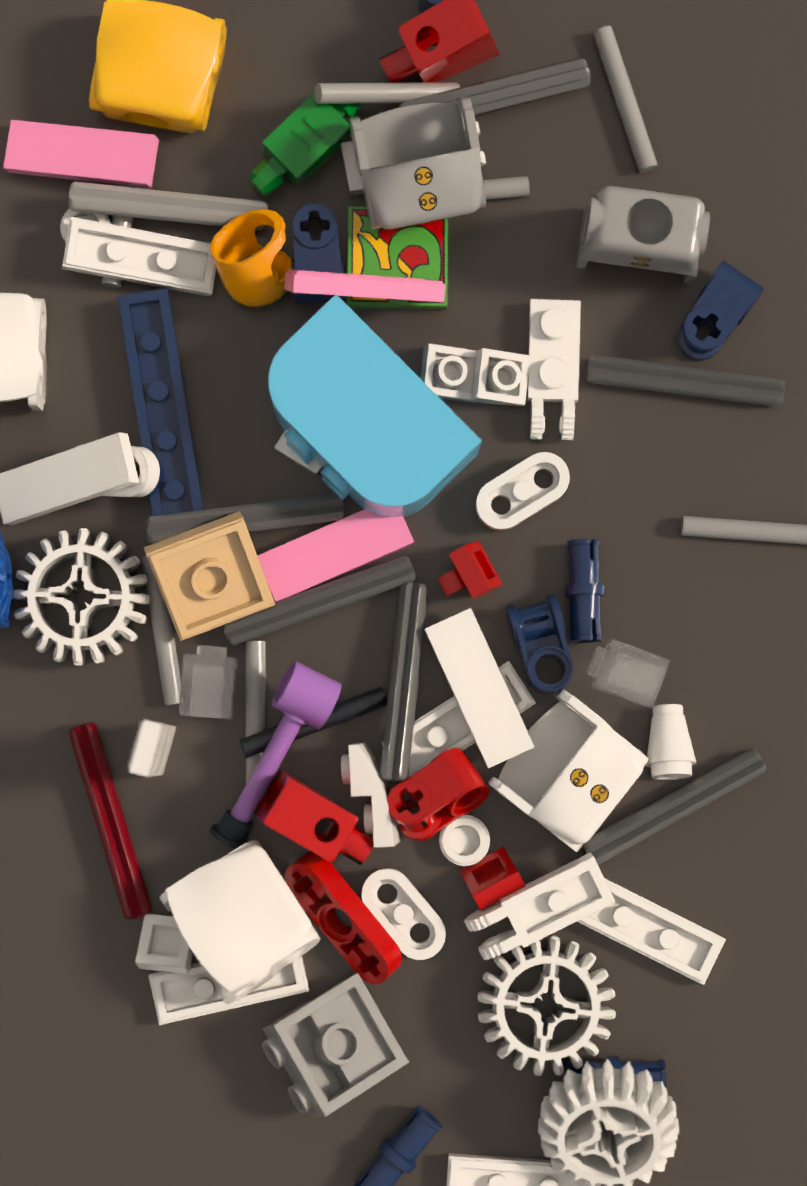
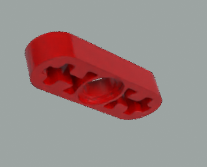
(374, 937)

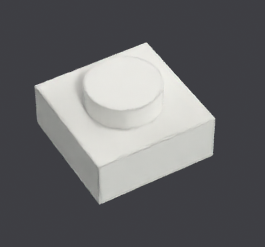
(163, 946)

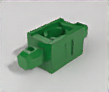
(302, 144)

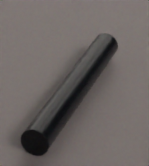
(342, 712)

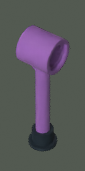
(304, 699)

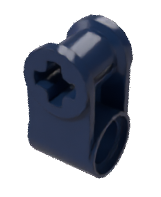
(316, 255)
(720, 307)
(541, 641)

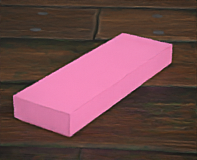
(81, 153)
(364, 285)
(332, 552)

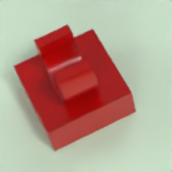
(471, 571)
(492, 878)

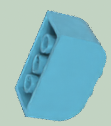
(365, 415)

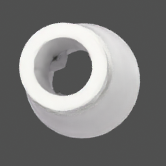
(669, 744)

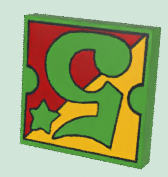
(397, 252)

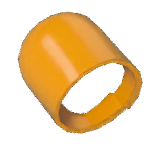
(253, 279)

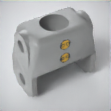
(419, 163)
(644, 230)

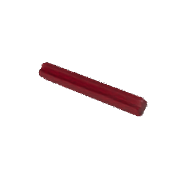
(110, 820)

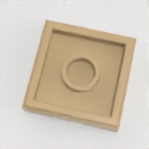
(209, 575)

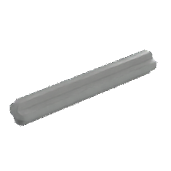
(159, 204)

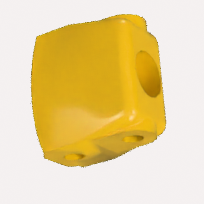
(157, 64)

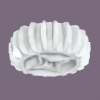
(81, 621)
(573, 1009)
(608, 1125)

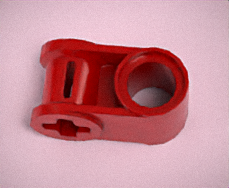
(441, 791)

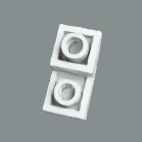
(476, 375)
(362, 773)

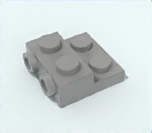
(333, 1047)

